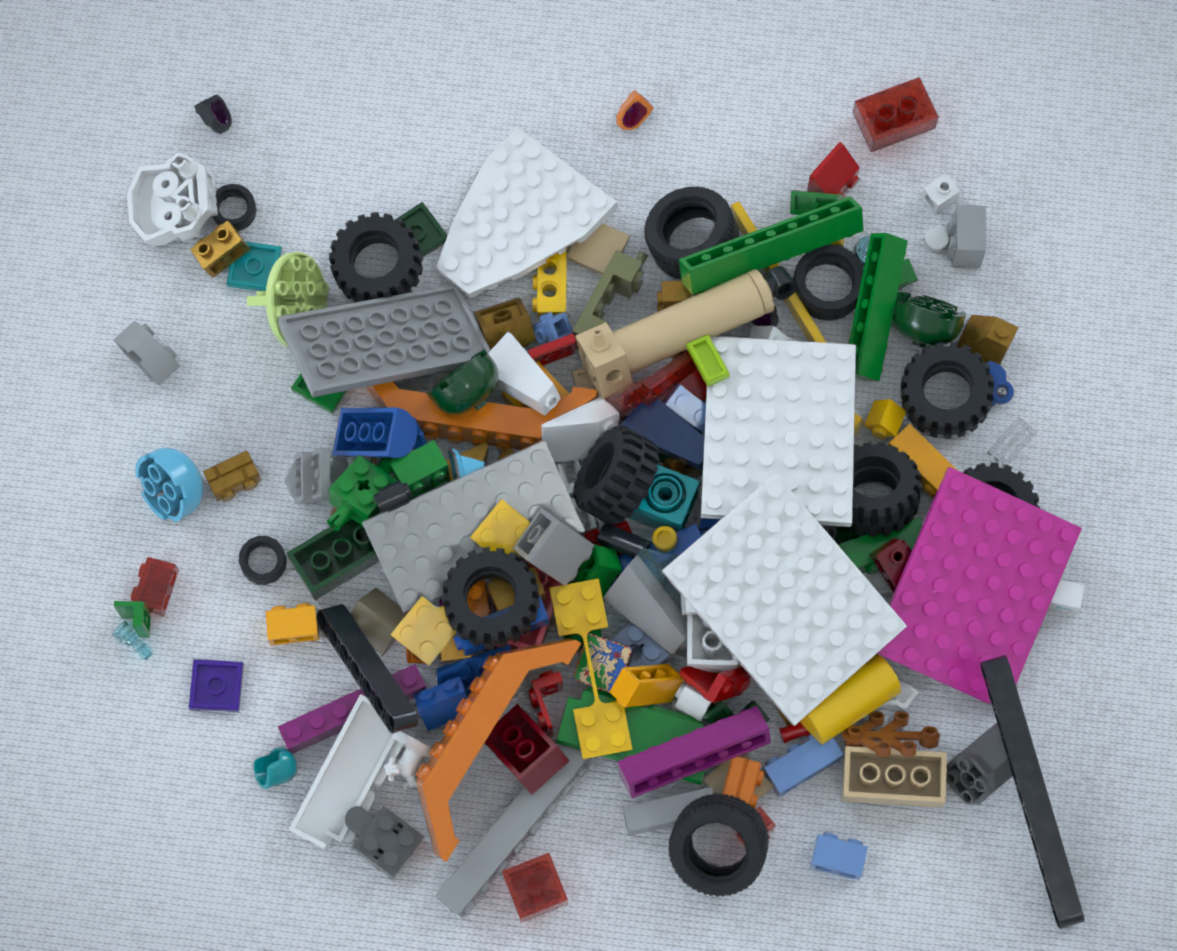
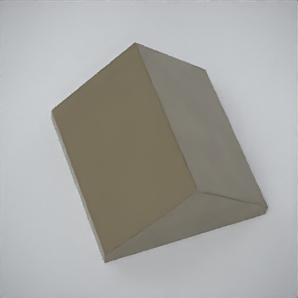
(377, 619)

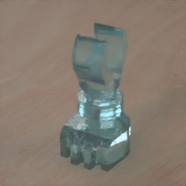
(123, 632)

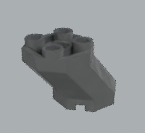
(979, 768)

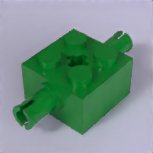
(355, 491)

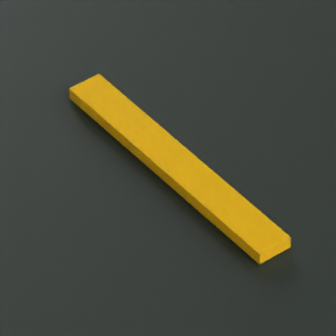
(793, 303)

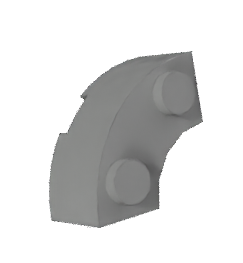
(146, 352)

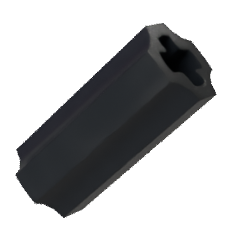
(622, 540)

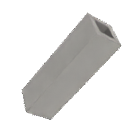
(659, 812)

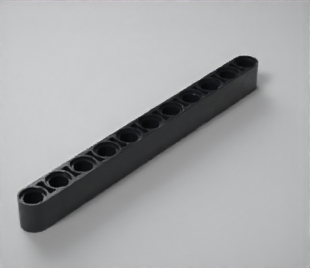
(1032, 791)

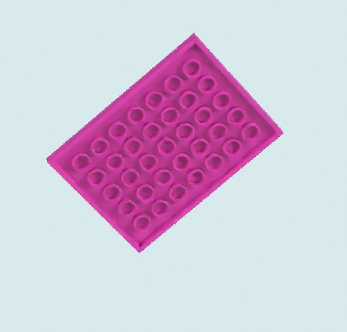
(977, 583)

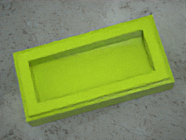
(707, 360)

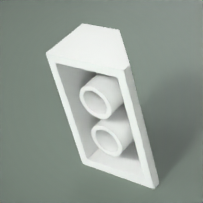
(705, 648)

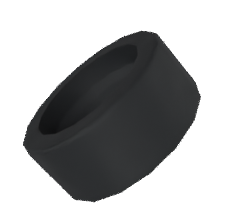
(240, 191)
(262, 541)

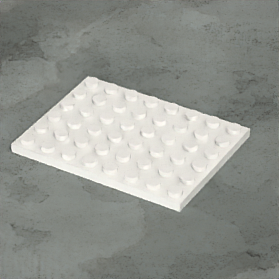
(784, 415)
(784, 599)

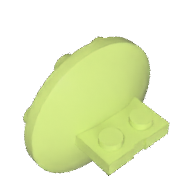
(291, 288)

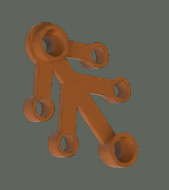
(888, 736)

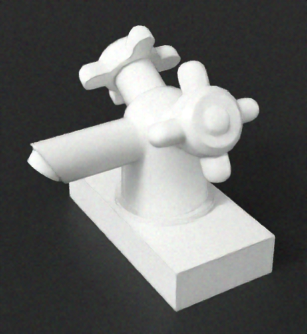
(410, 760)

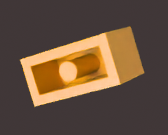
(292, 624)

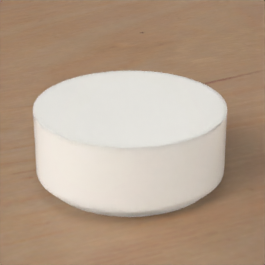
(936, 239)

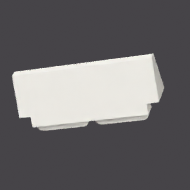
(347, 777)

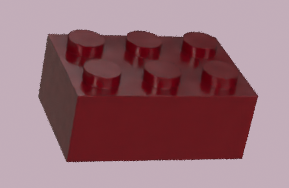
(525, 749)

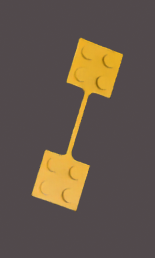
(425, 626)
(601, 726)

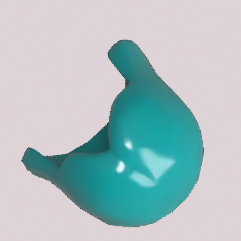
(275, 768)

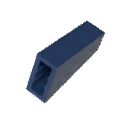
(668, 432)

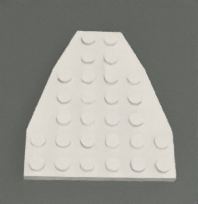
(519, 215)

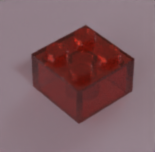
(535, 887)

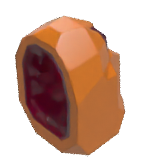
(633, 111)

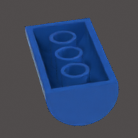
(374, 433)

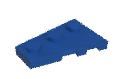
(467, 668)

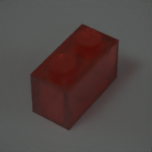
(155, 585)

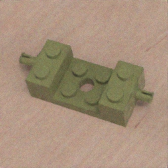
(620, 276)

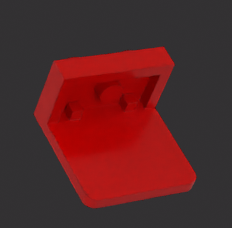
(545, 685)
(717, 686)

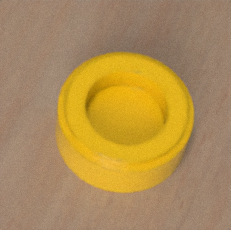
(665, 538)

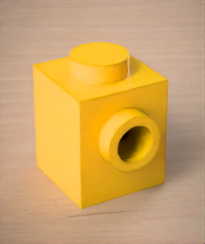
(885, 418)

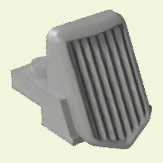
(313, 475)

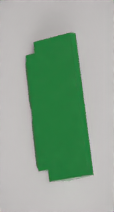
(646, 726)

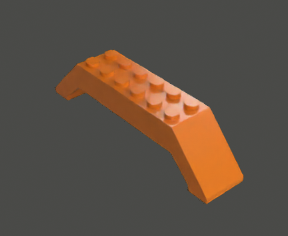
(493, 423)
(472, 727)

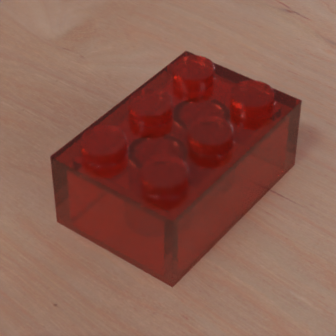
(895, 114)

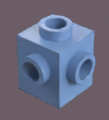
(551, 327)

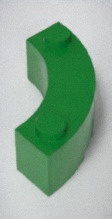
(601, 565)

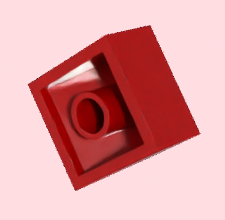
(835, 173)

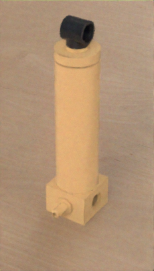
(616, 355)

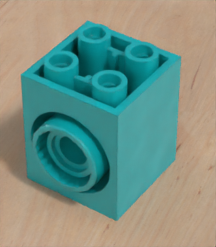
(681, 496)

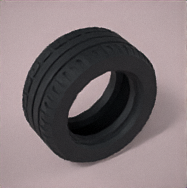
(680, 207)
(712, 878)

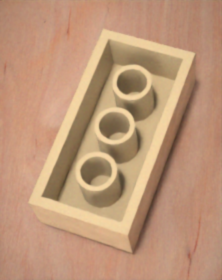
(894, 778)

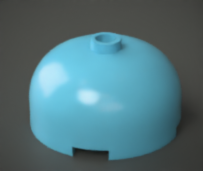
(175, 475)

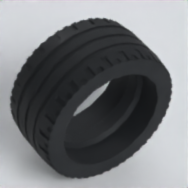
(829, 255)

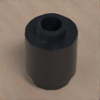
(393, 496)

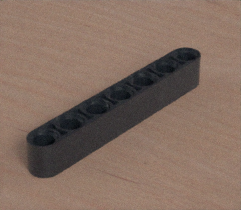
(367, 668)

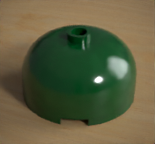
(925, 323)
(466, 385)

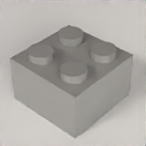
(967, 236)

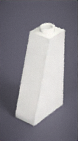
(522, 376)

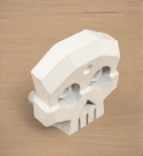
(187, 198)

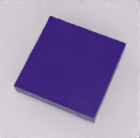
(216, 685)

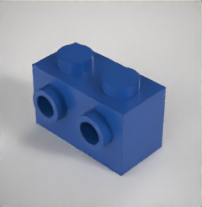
(440, 702)

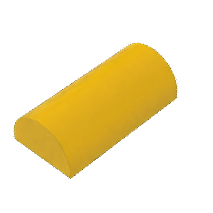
(854, 699)

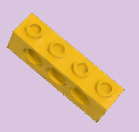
(555, 282)

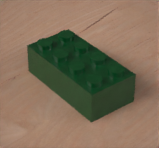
(333, 557)

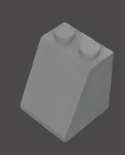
(553, 547)

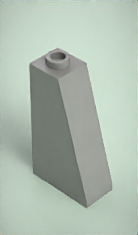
(648, 606)

